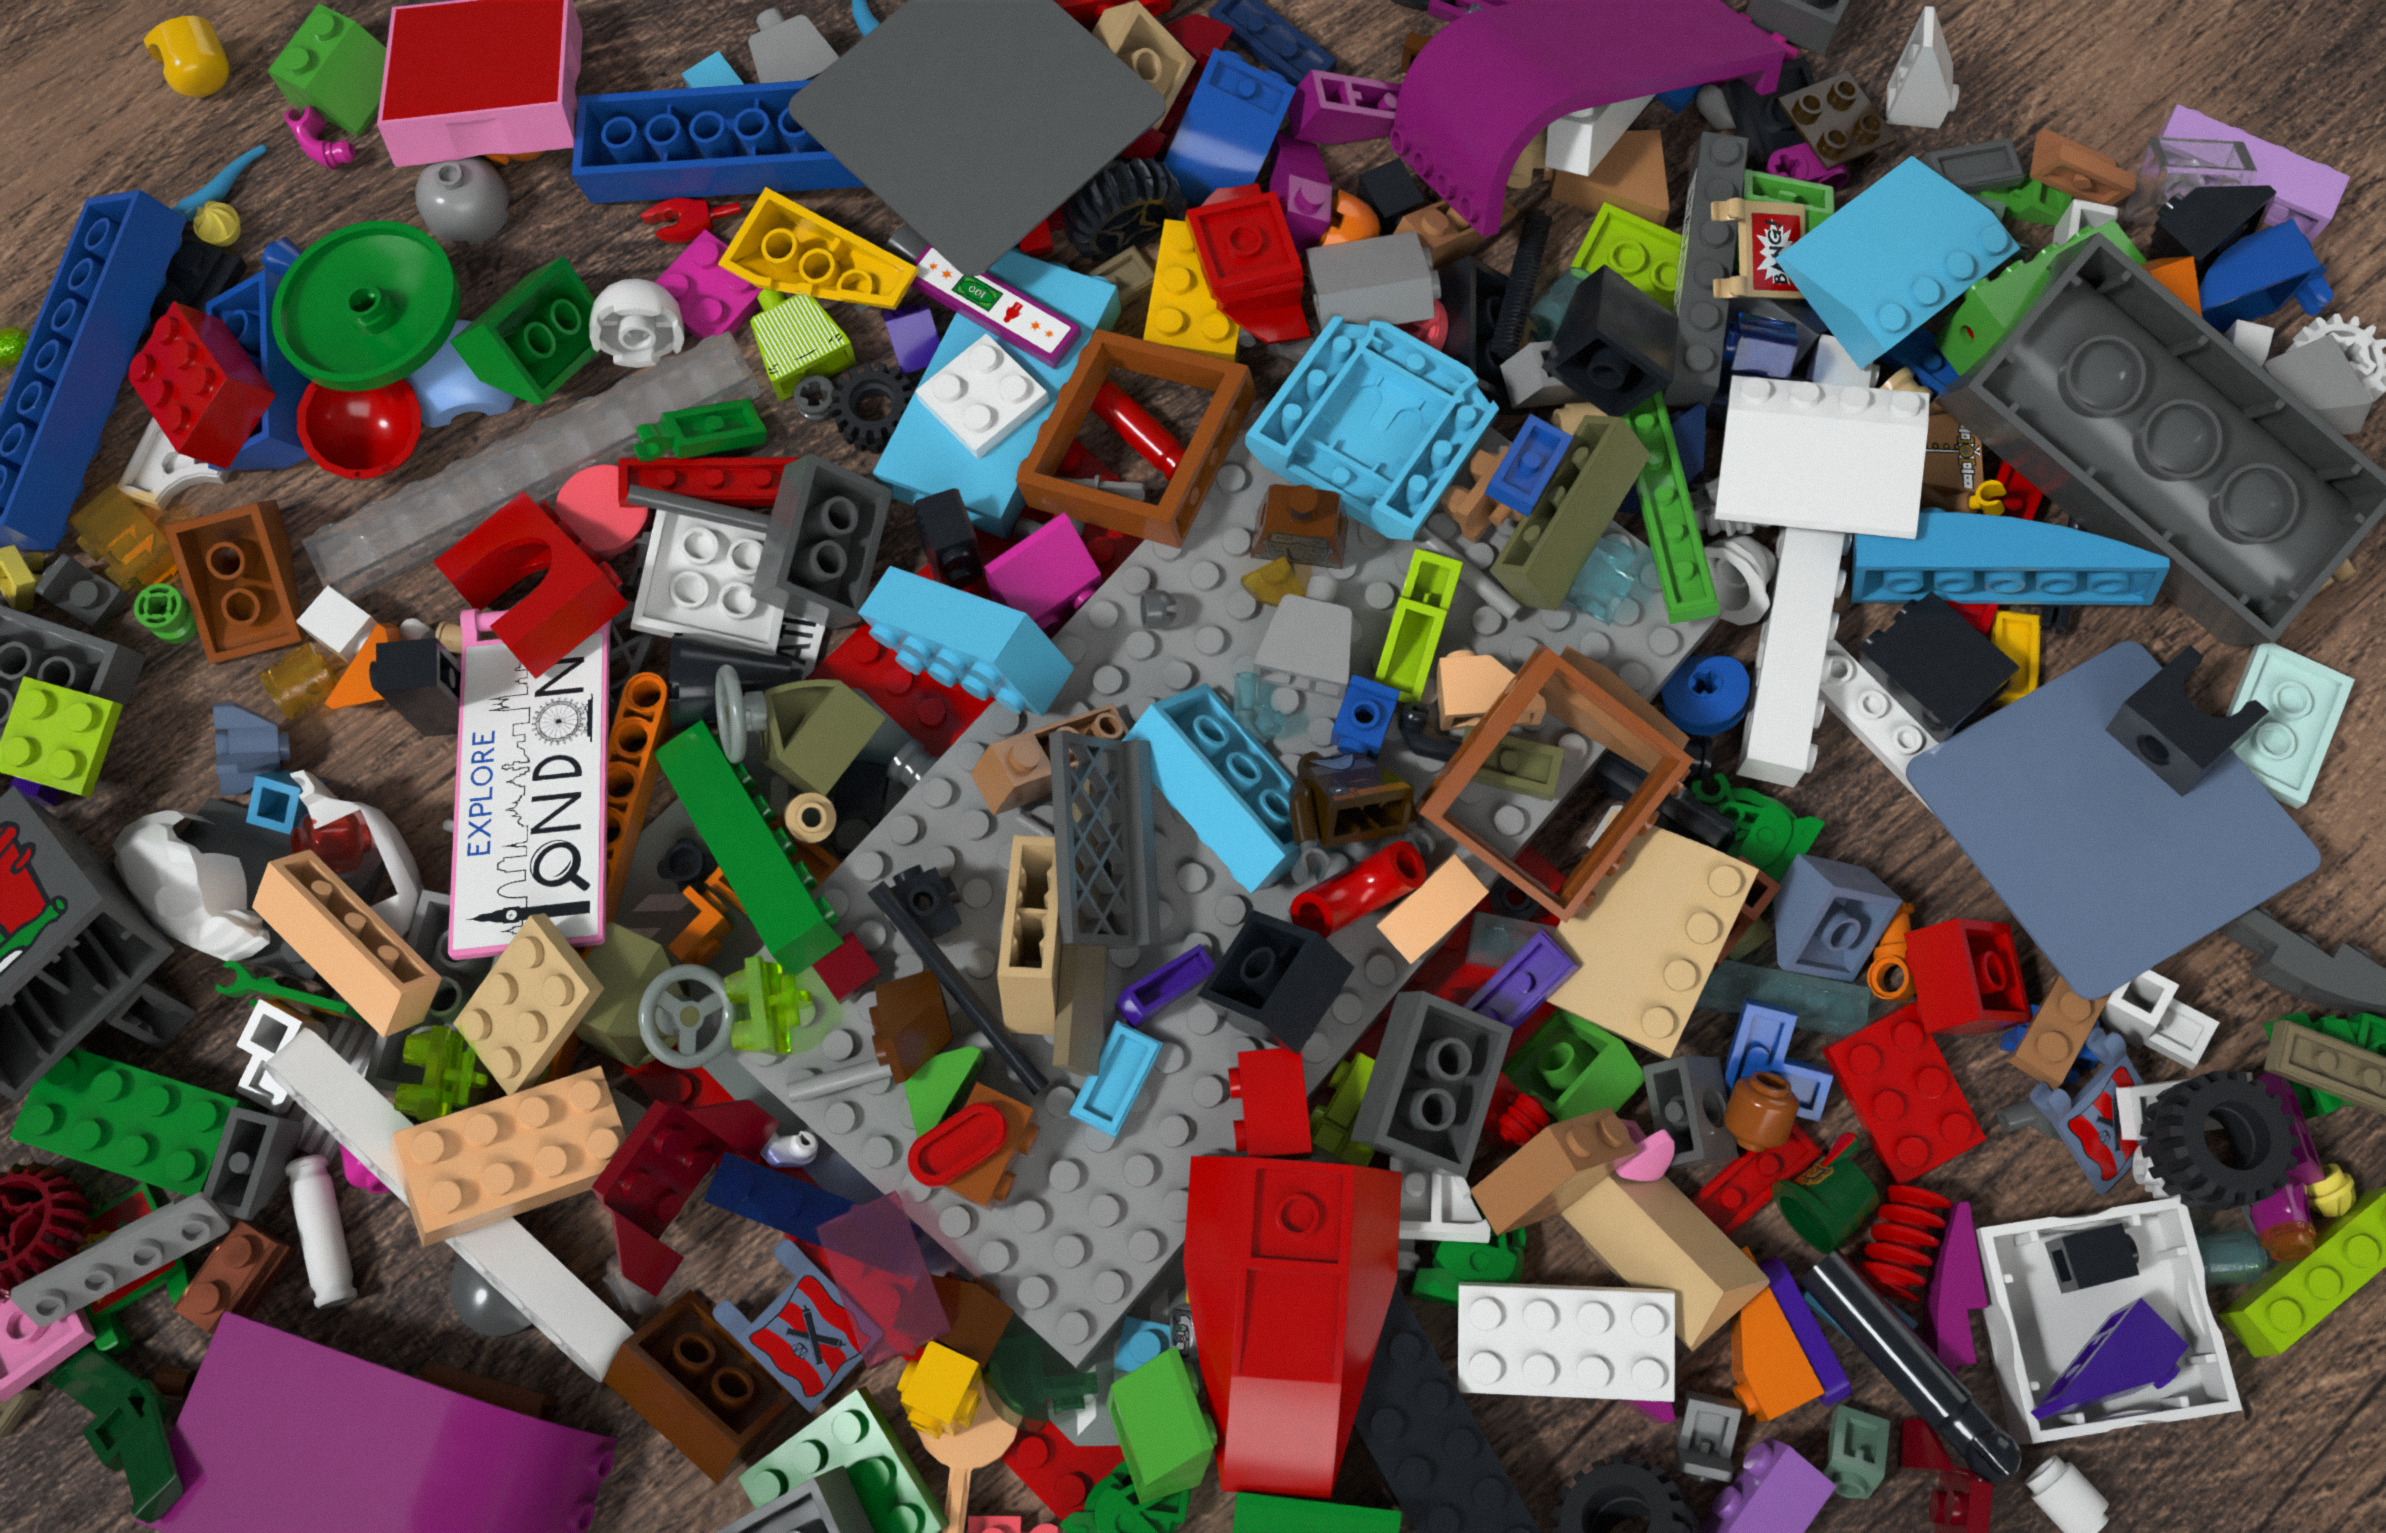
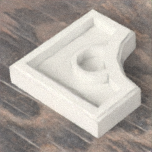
(160, 473)

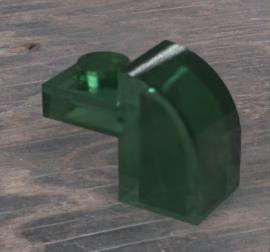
(1023, 1395)

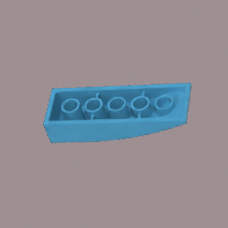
(2002, 562)

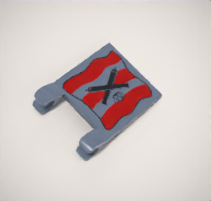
(2091, 1119)
(802, 1334)

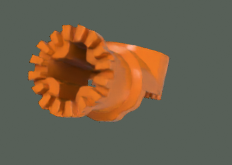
(1891, 952)

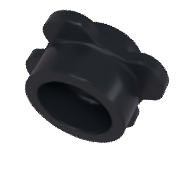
(682, 852)

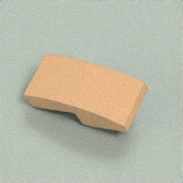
(1433, 908)

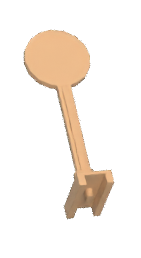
(969, 1449)

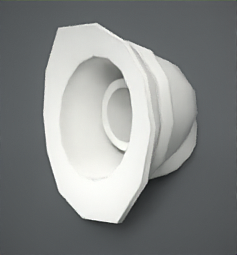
(1740, 577)

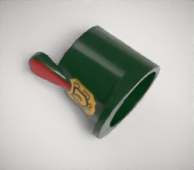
(1828, 1198)

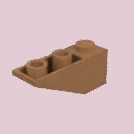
(1446, 231)
(1020, 767)

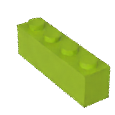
(2308, 1289)

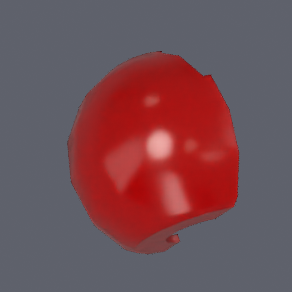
(360, 431)

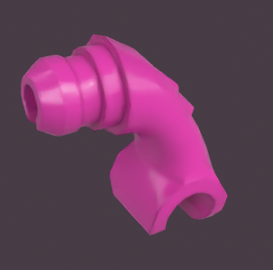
(306, 132)

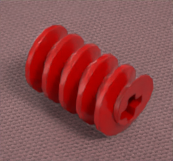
(1901, 1238)

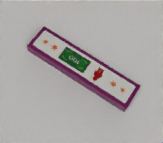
(997, 308)

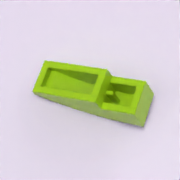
(1418, 623)

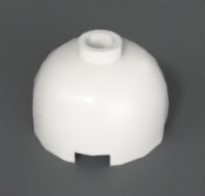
(636, 323)

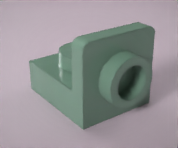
(1856, 1452)

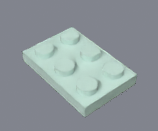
(2301, 719)

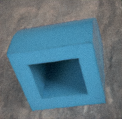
(277, 802)

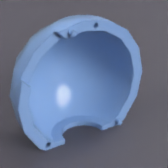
(450, 388)

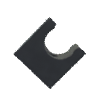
(2172, 734)

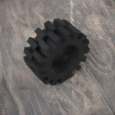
(860, 387)

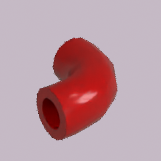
(1359, 889)

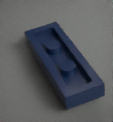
(1272, 39)

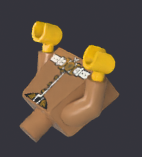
(1955, 469)

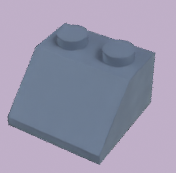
(1830, 917)

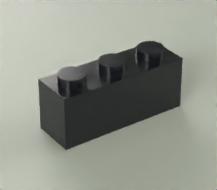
(420, 683)

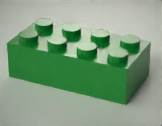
(126, 1121)

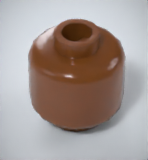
(1761, 1111)

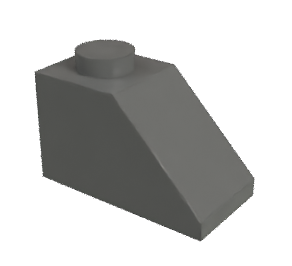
(251, 1161)

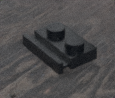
(197, 276)

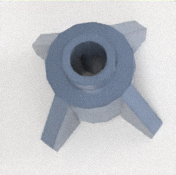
(246, 746)

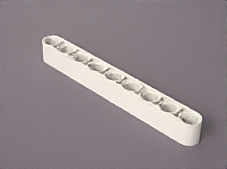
(499, 1251)

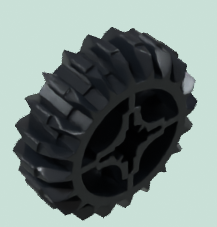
(1122, 208)

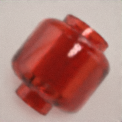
(337, 844)

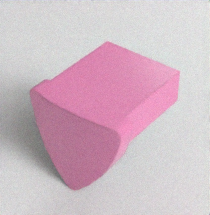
(1653, 1155)

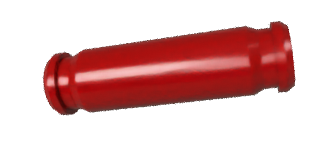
(1138, 428)

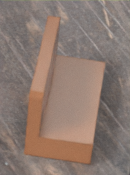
(2079, 170)

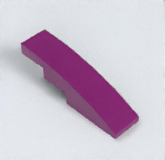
(1953, 1289)

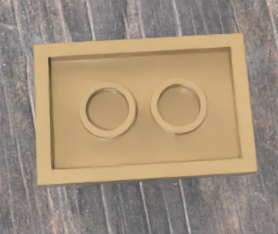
(528, 1004)

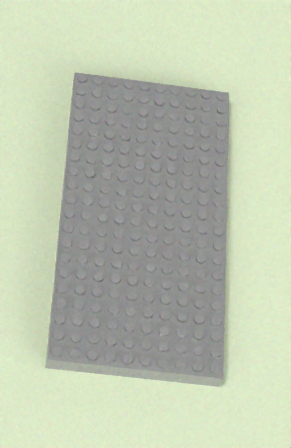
(1108, 1214)

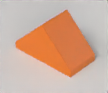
(355, 684)

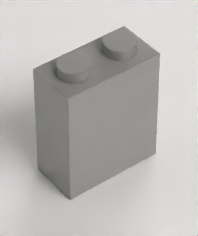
(1373, 280)

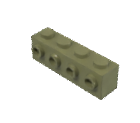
(1571, 513)

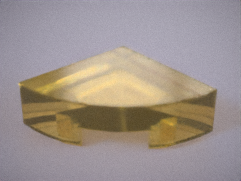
(1272, 582)

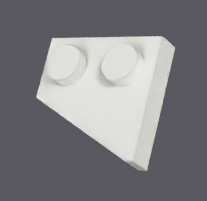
(1437, 1207)

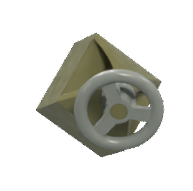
(804, 726)
(651, 1004)

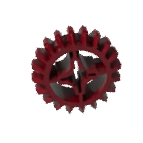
(39, 1222)

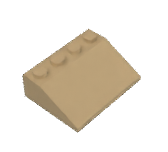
(1651, 938)

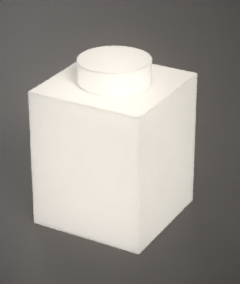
(337, 624)

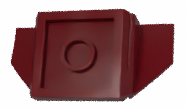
(1199, 38)
(662, 1168)
(1962, 1496)

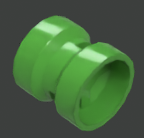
(165, 613)

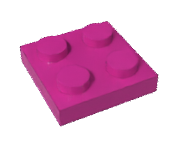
(706, 293)

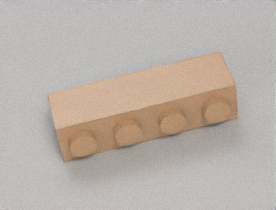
(346, 942)

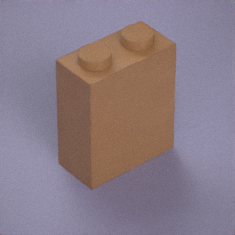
(1554, 1170)

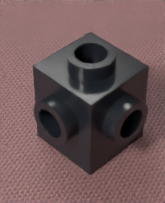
(937, 890)

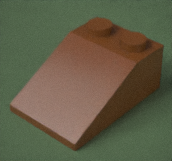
(238, 579)

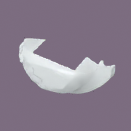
(325, 807)
(188, 892)

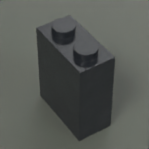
(1937, 666)

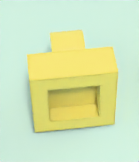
(17, 579)

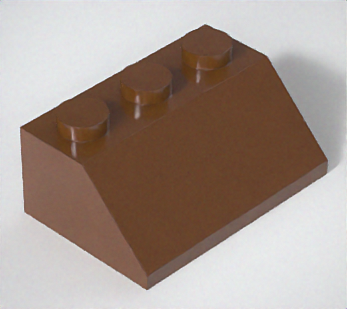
(698, 1387)

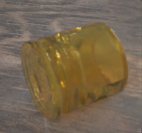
(299, 681)

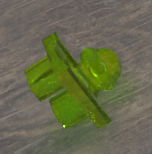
(772, 1007)
(446, 1075)

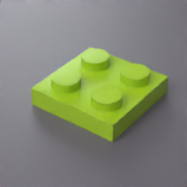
(57, 736)

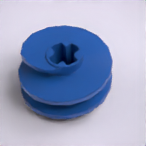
(1707, 695)

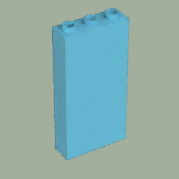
(929, 459)

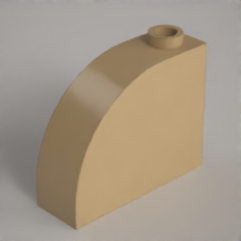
(1030, 939)

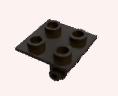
(1837, 121)

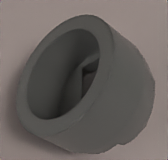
(1154, 609)

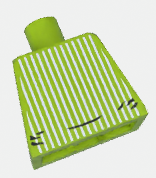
(798, 341)

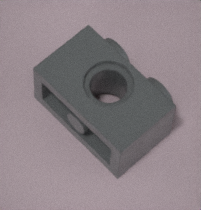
(1690, 1104)

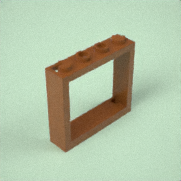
(1198, 467)
(1608, 851)

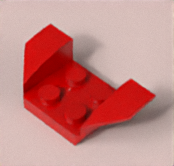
(1250, 262)

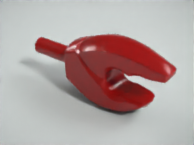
(692, 216)

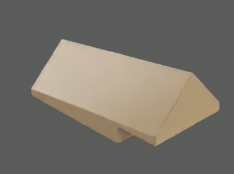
(1663, 1241)

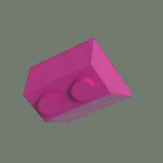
(1045, 575)

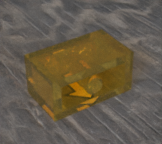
(126, 539)

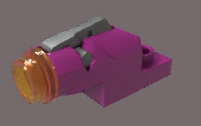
(2284, 1218)

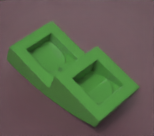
(2031, 201)

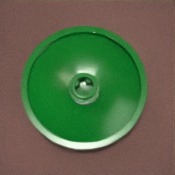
(366, 305)

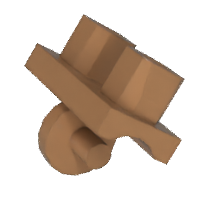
(1474, 508)

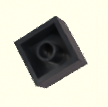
(1276, 981)

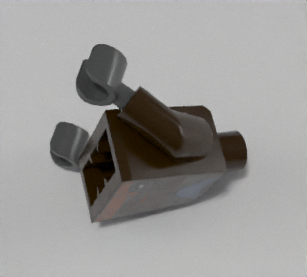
(1348, 802)

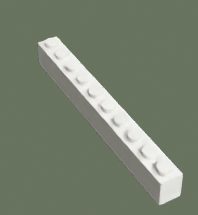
(1798, 622)

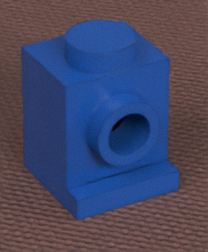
(1369, 700)

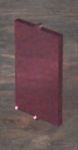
(883, 1280)

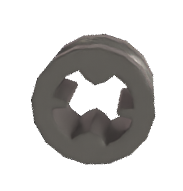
(805, 388)

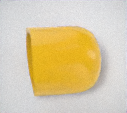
(191, 55)

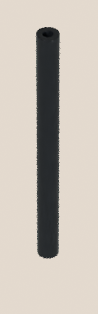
(958, 987)

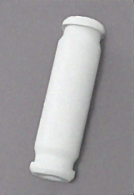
(321, 1231)

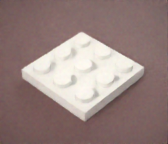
(702, 582)

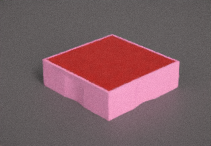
(479, 79)

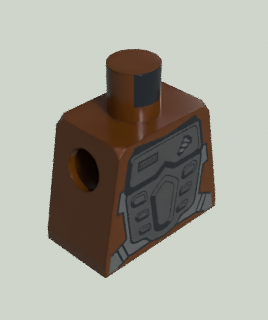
(1301, 525)

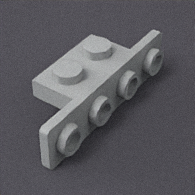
(121, 1258)

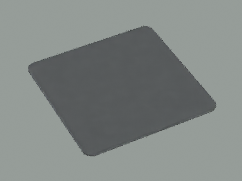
(976, 118)

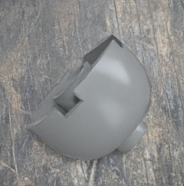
(462, 200)

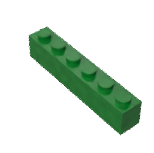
(749, 849)

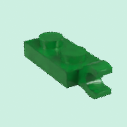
(701, 431)

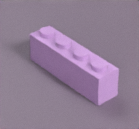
(2303, 187)

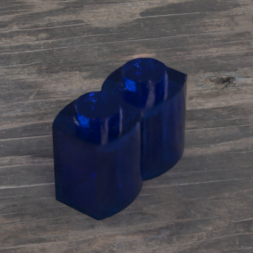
(1760, 346)

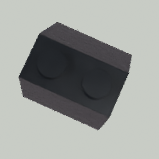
(1613, 344)

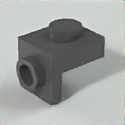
(1707, 1436)

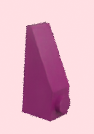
(1342, 108)
(1301, 188)

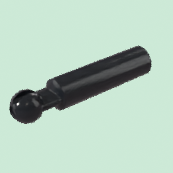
(1912, 1367)

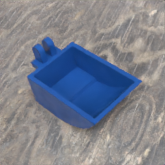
(1227, 126)
(2262, 276)

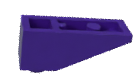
(2120, 1359)

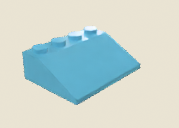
(1895, 258)

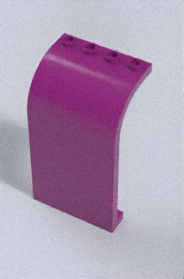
(1521, 65)
(338, 1444)

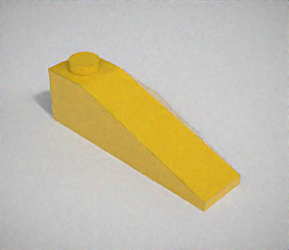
(808, 255)

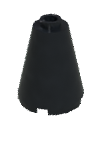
(694, 671)

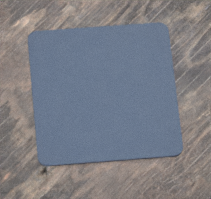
(2093, 843)

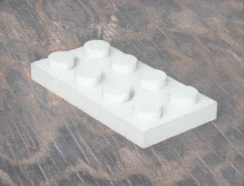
(1566, 1341)

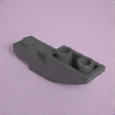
(2336, 979)

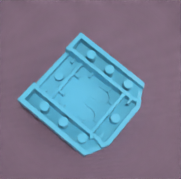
(1374, 423)

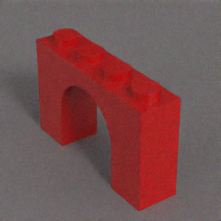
(564, 608)

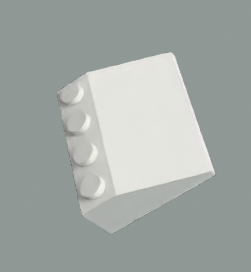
(1823, 456)

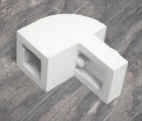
(2150, 1016)
(266, 1032)

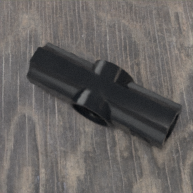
(1677, 812)

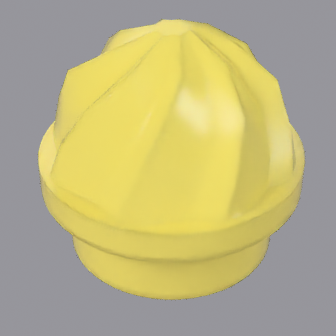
(217, 224)
(2334, 1195)

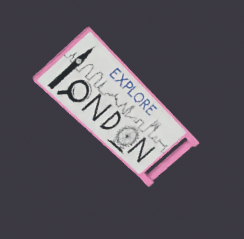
(529, 793)

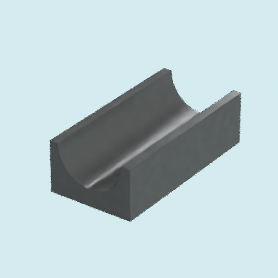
(2171, 443)

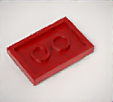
(1903, 1094)

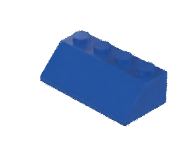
(248, 315)

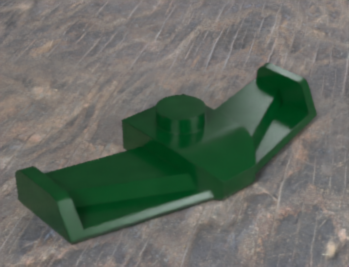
(127, 1427)

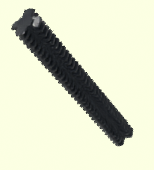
(1521, 284)

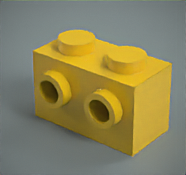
(940, 1391)

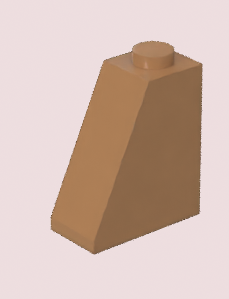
(1627, 178)

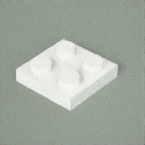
(982, 396)

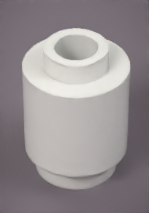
(2067, 1497)

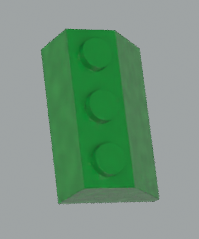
(532, 334)
(1287, 1515)

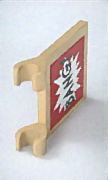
(1763, 234)

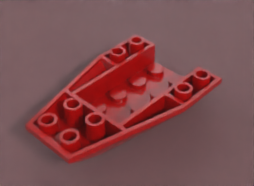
(1287, 1310)

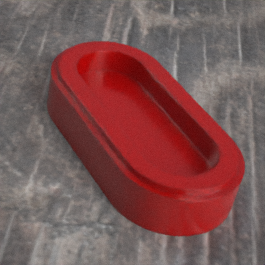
(958, 1145)

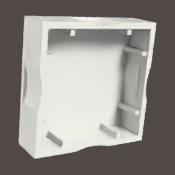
(2039, 1331)

